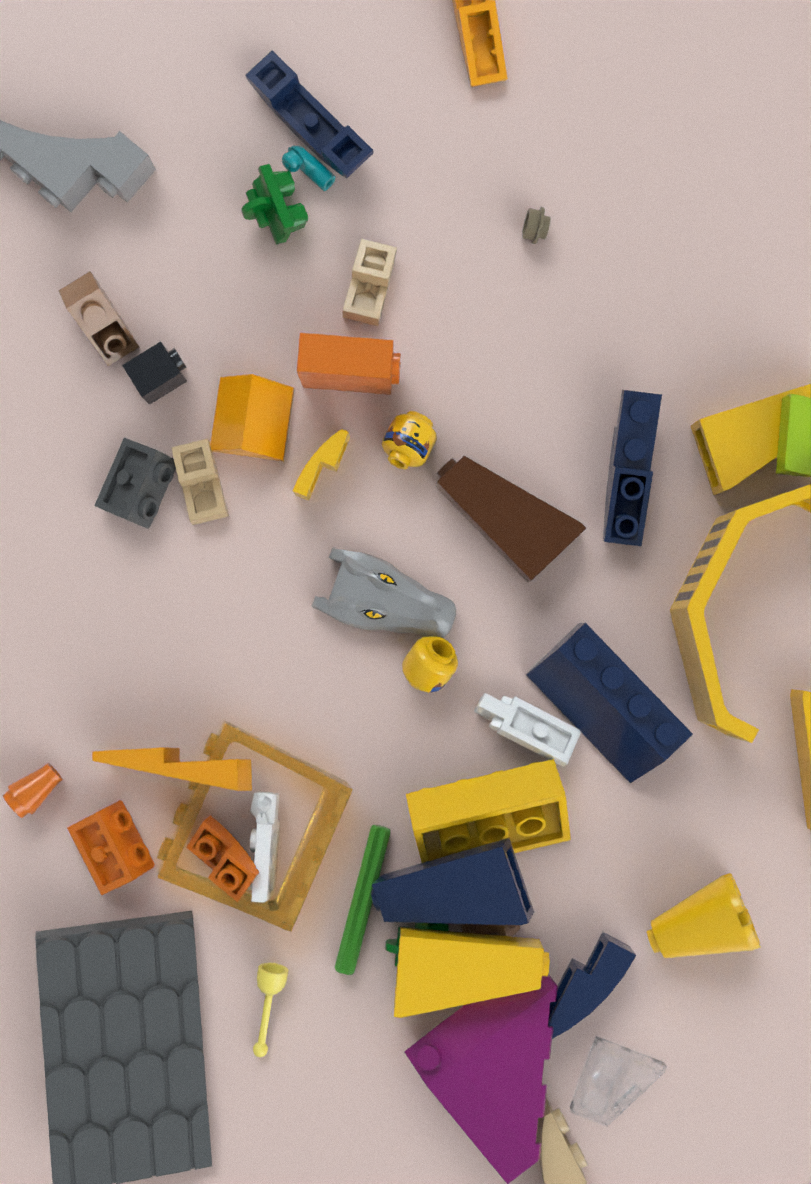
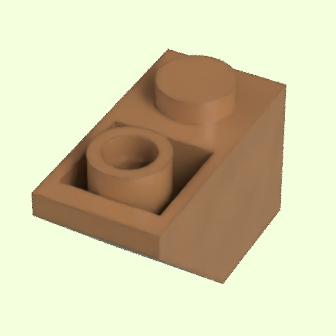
(98, 318)

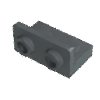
(136, 483)

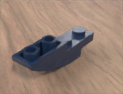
(631, 468)

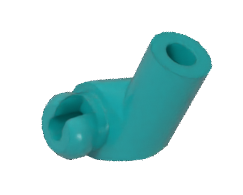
(299, 158)

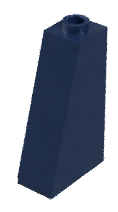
(459, 888)

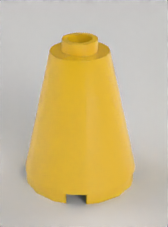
(705, 923)

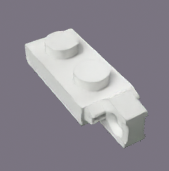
(530, 727)
(265, 844)

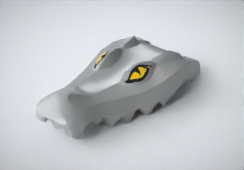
(380, 597)

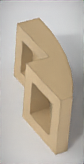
(369, 282)
(200, 481)

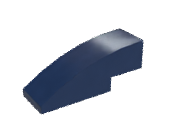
(588, 985)

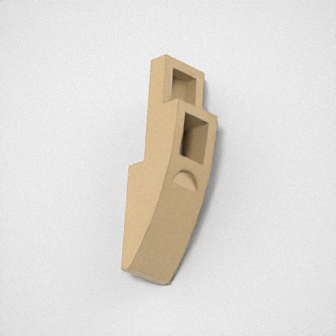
(558, 1159)

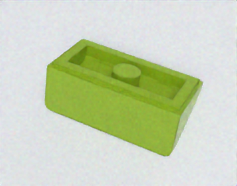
(795, 437)

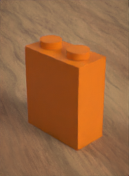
(348, 363)

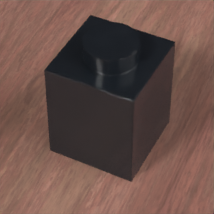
(156, 372)

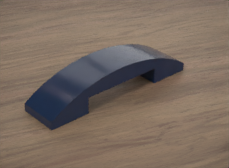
(307, 117)

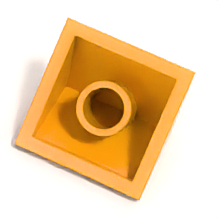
(252, 417)

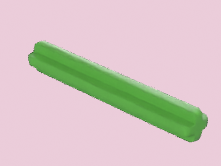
(362, 900)

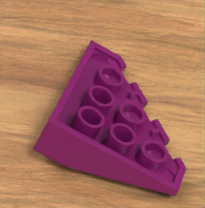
(489, 1073)

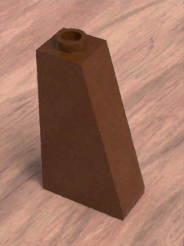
(509, 518)

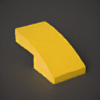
(327, 456)

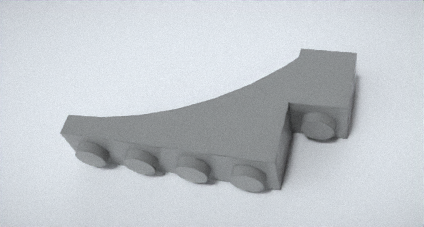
(72, 167)

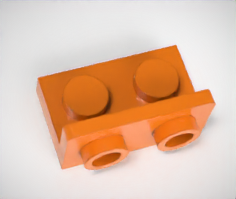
(111, 847)

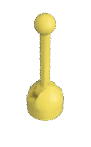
(270, 980)

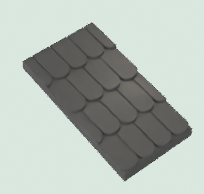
(123, 1050)

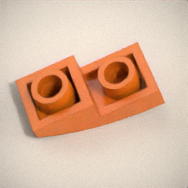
(230, 863)

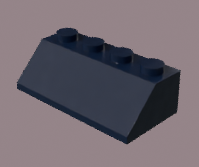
(608, 703)

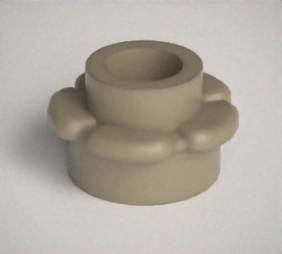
(535, 225)

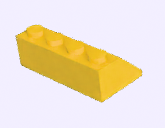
(512, 804)

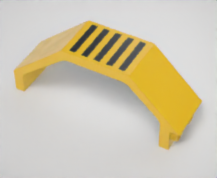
(690, 603)

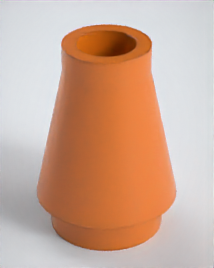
(30, 792)

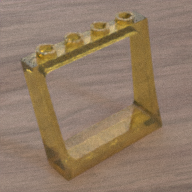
(310, 851)

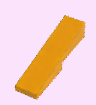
(165, 761)

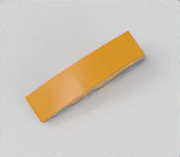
(480, 41)

